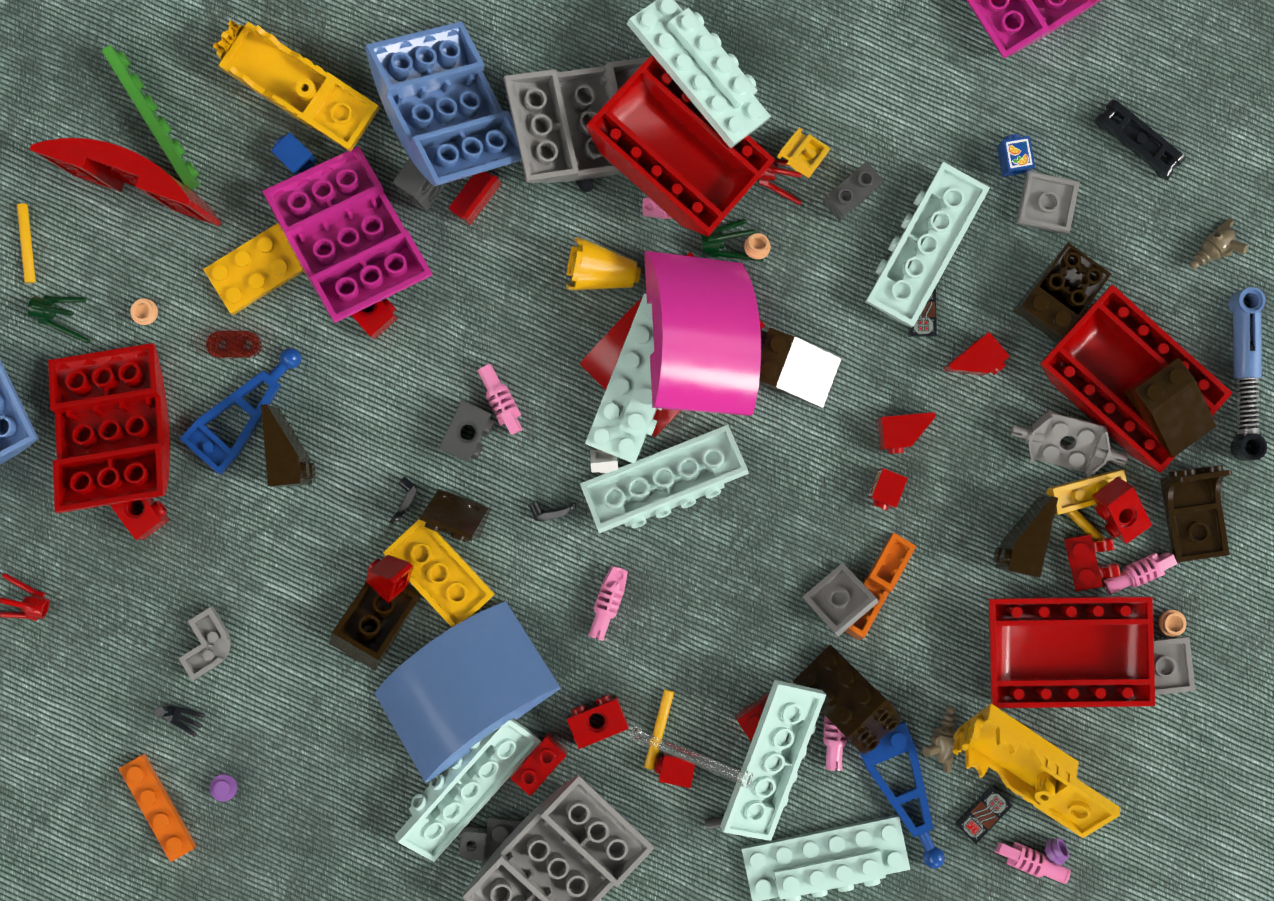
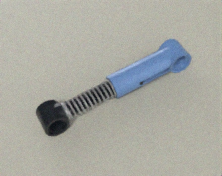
(1246, 370)

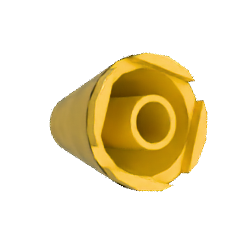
(599, 268)

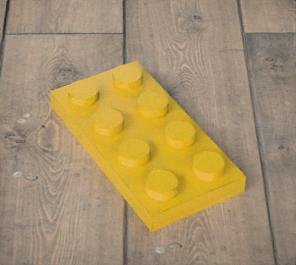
(254, 269)
(441, 574)

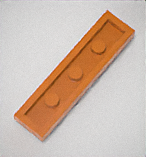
(157, 807)

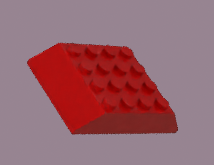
(673, 150)
(1110, 353)
(1071, 651)

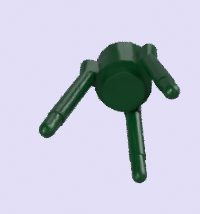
(715, 241)
(46, 309)

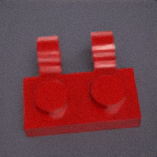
(1083, 561)

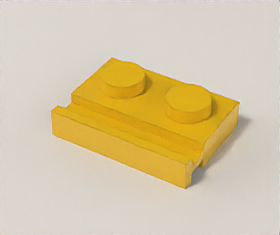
(804, 153)

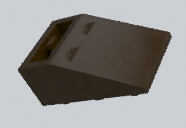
(1062, 292)
(455, 514)

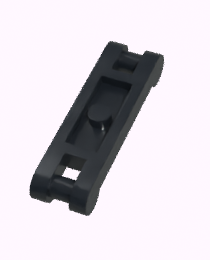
(1140, 139)

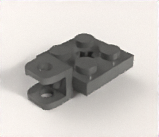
(486, 838)

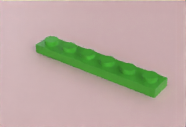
(147, 107)

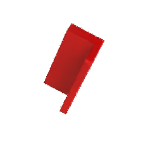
(474, 196)

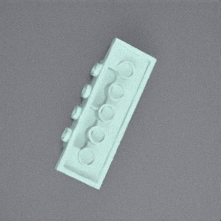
(701, 68)
(926, 244)
(627, 404)
(665, 480)
(773, 759)
(464, 789)
(826, 860)

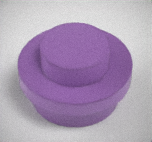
(223, 787)
(1056, 851)

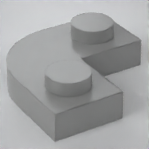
(214, 644)

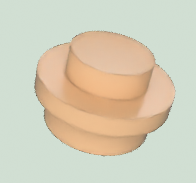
(757, 246)
(144, 311)
(1172, 623)

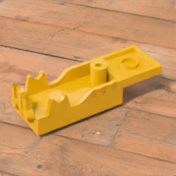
(294, 84)
(1033, 770)

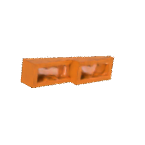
(883, 579)

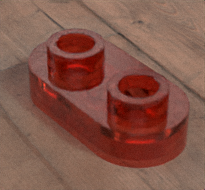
(235, 344)

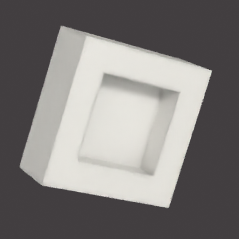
(602, 461)

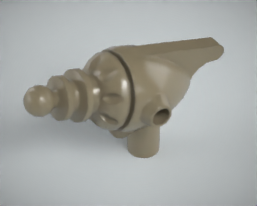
(1218, 244)
(943, 741)

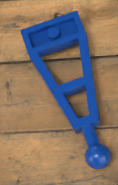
(210, 445)
(889, 746)

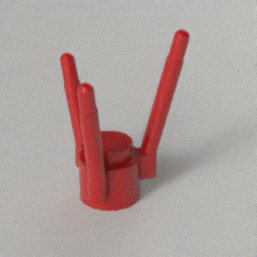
(771, 173)
(34, 606)

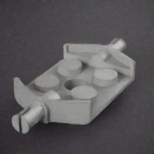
(1087, 452)

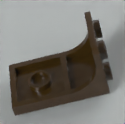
(1195, 513)
(850, 700)

